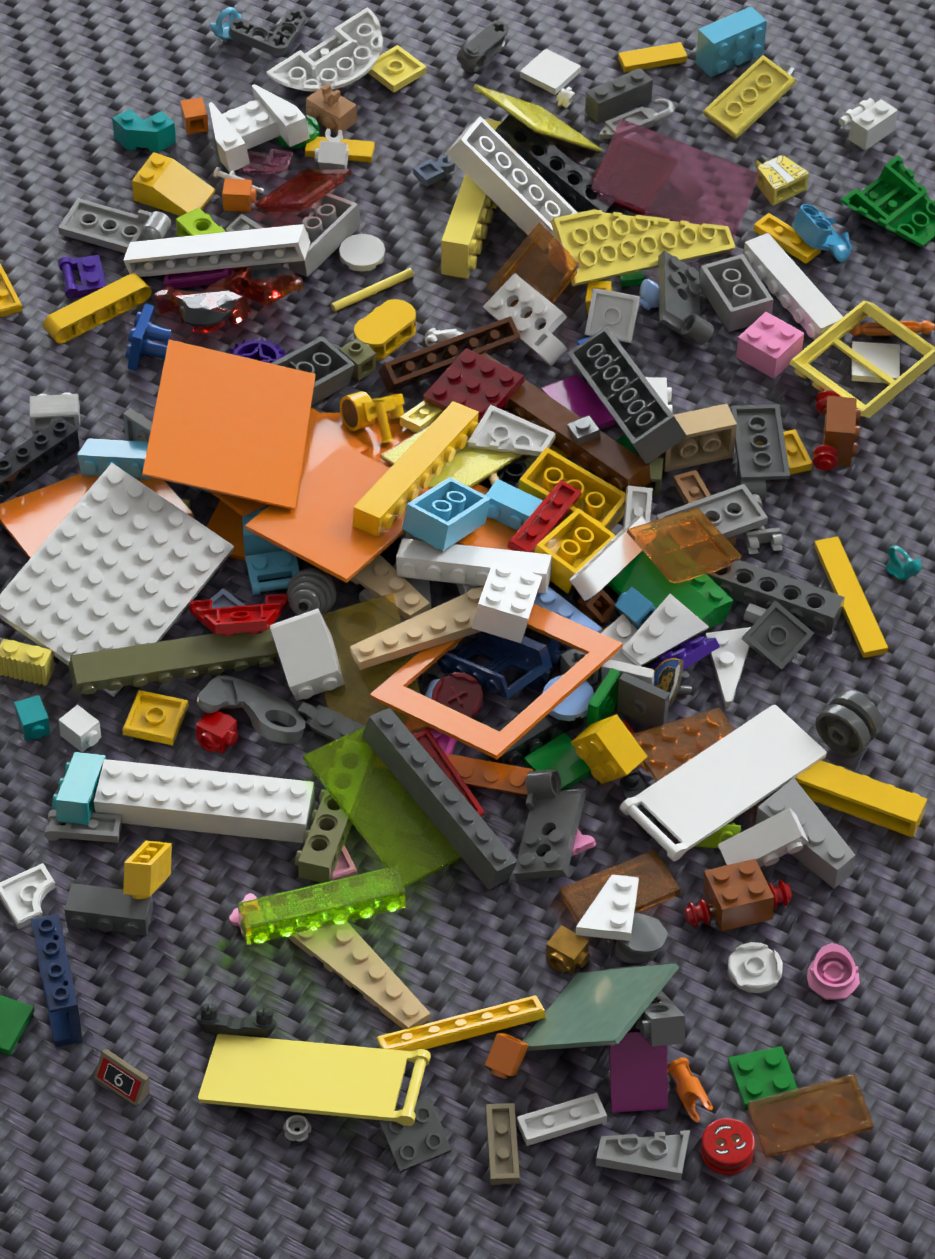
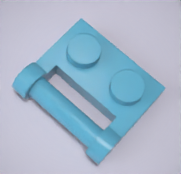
(270, 566)

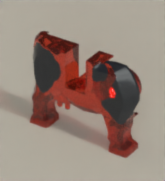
(227, 297)

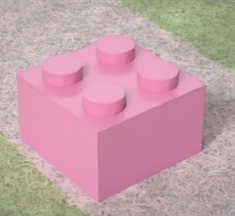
(769, 344)

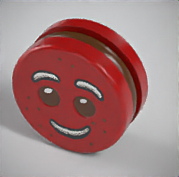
(727, 1146)

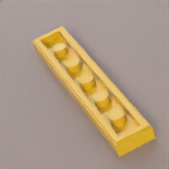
(855, 607)
(464, 1026)

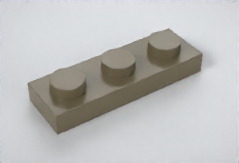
(502, 1144)

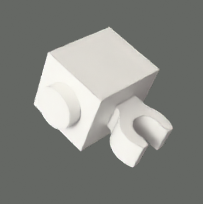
(332, 153)

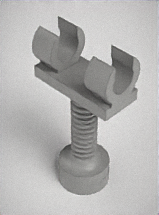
(763, 535)

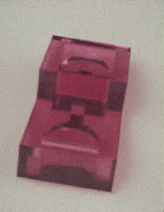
(274, 162)

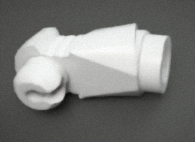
(436, 336)

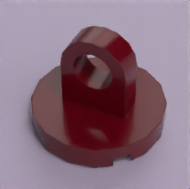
(459, 693)

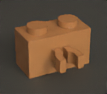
(331, 109)

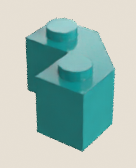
(152, 133)

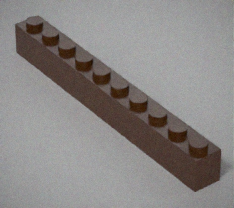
(602, 455)

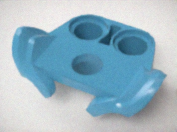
(818, 232)

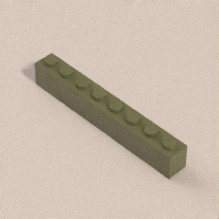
(170, 660)

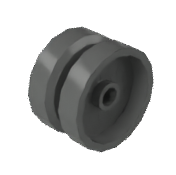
(849, 723)

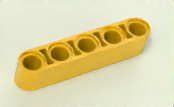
(96, 308)

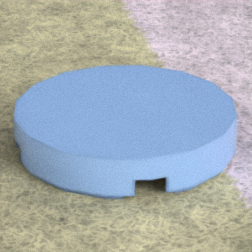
(575, 704)

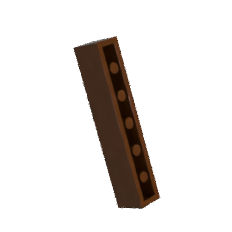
(439, 357)

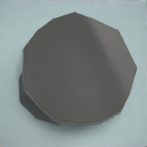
(646, 940)

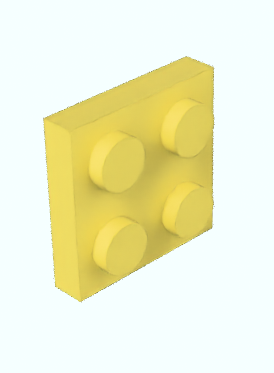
(397, 69)

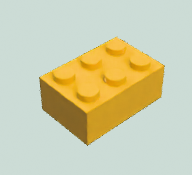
(573, 546)

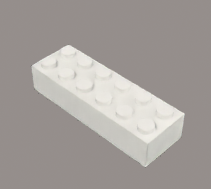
(507, 177)

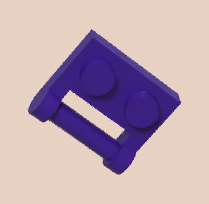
(90, 275)

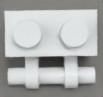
(869, 122)

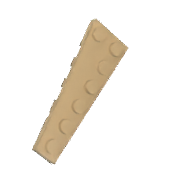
(382, 579)
(426, 630)
(361, 968)

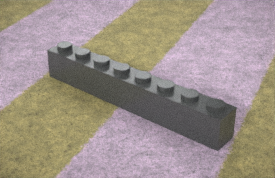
(439, 798)

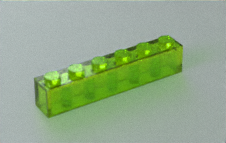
(321, 905)

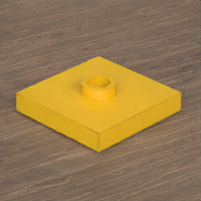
(155, 717)

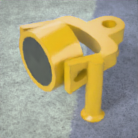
(361, 411)

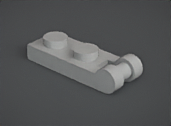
(100, 828)

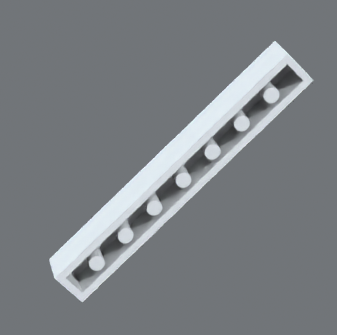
(217, 251)

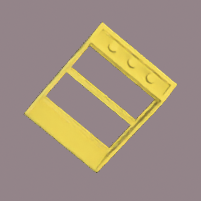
(842, 327)

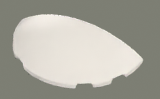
(336, 60)

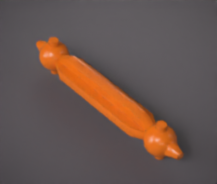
(876, 329)

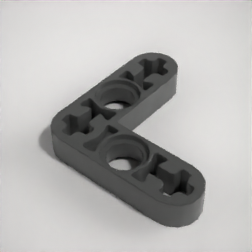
(271, 39)

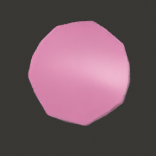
(833, 973)

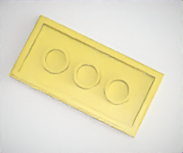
(749, 97)

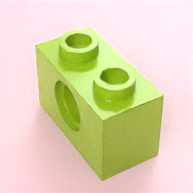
(196, 223)

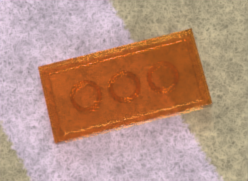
(653, 886)
(810, 1115)

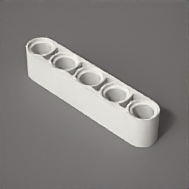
(607, 562)

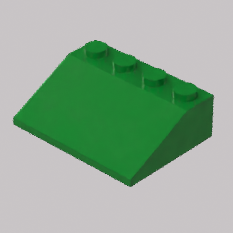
(697, 594)

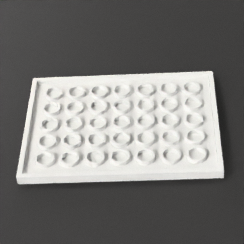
(112, 571)

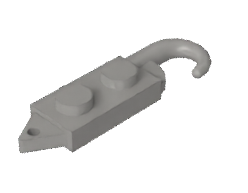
(641, 116)

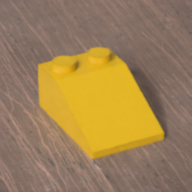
(170, 186)

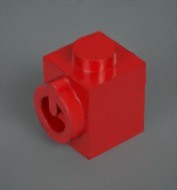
(216, 731)

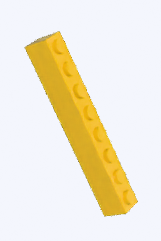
(415, 469)

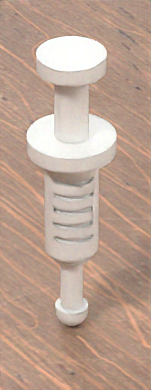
(231, 175)

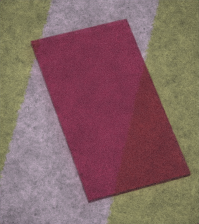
(673, 178)

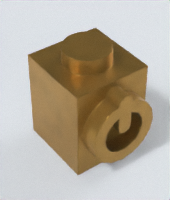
(567, 951)

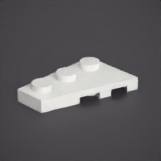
(510, 433)
(663, 630)
(612, 910)

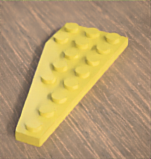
(625, 244)

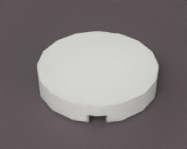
(362, 252)
(755, 967)

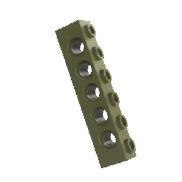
(328, 834)

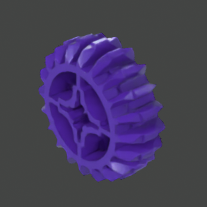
(259, 350)

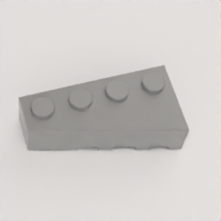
(327, 227)
(827, 851)

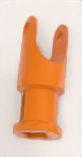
(688, 1087)

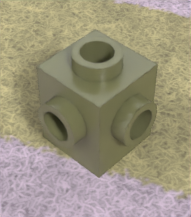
(361, 356)

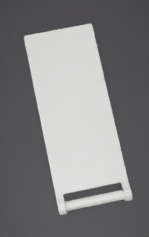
(725, 780)

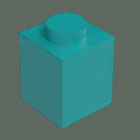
(32, 718)

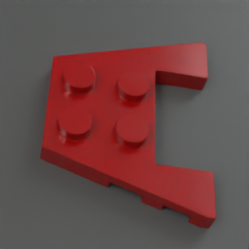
(238, 619)

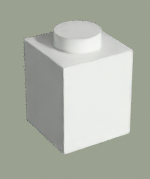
(80, 728)

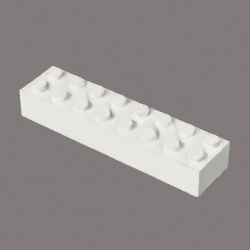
(205, 800)

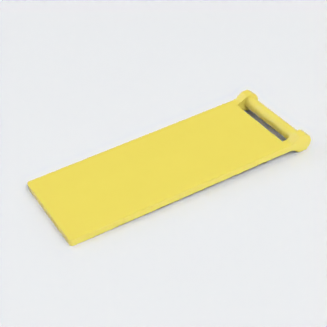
(312, 1078)

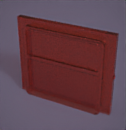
(302, 190)

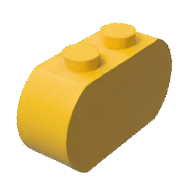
(387, 327)

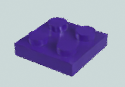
(690, 651)

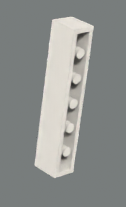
(790, 285)
(466, 563)

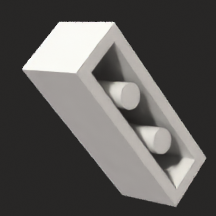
(766, 840)

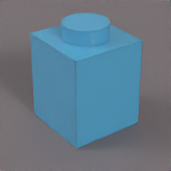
(634, 607)

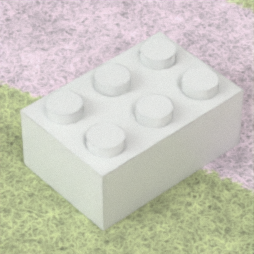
(506, 602)

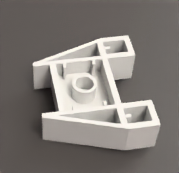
(255, 124)

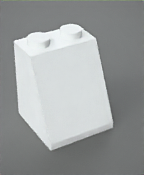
(307, 654)

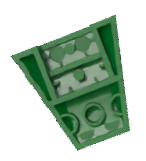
(896, 204)

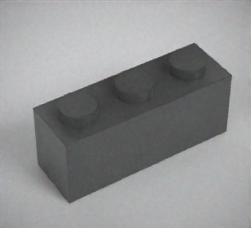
(618, 95)
(107, 910)

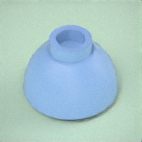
(649, 294)

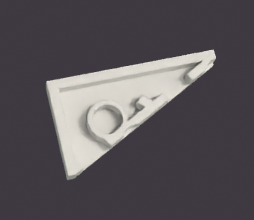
(728, 661)

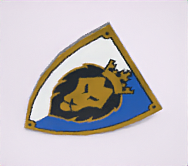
(671, 678)

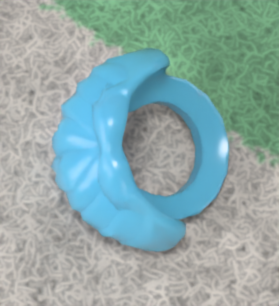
(222, 30)

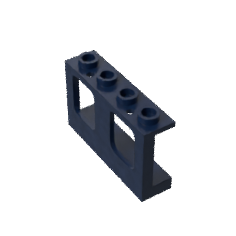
(526, 656)
(57, 980)

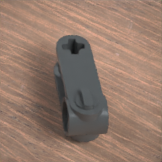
(483, 46)

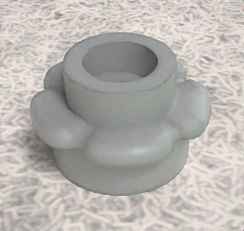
(297, 1122)

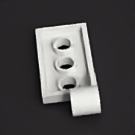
(543, 311)

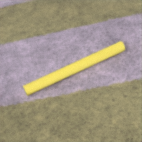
(371, 290)

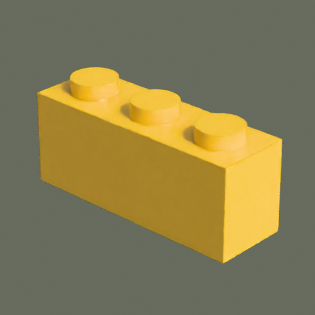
(147, 869)

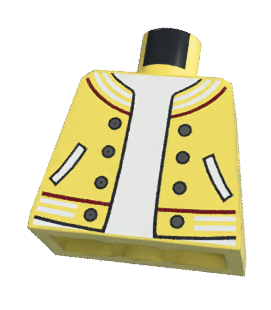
(780, 178)

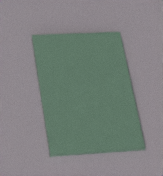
(599, 1007)

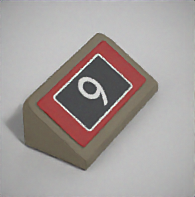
(122, 1078)

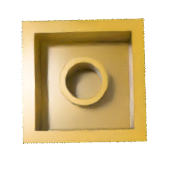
(608, 749)

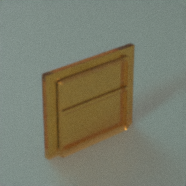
(540, 263)
(684, 545)

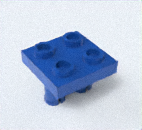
(140, 337)

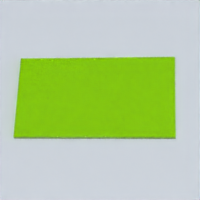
(381, 808)

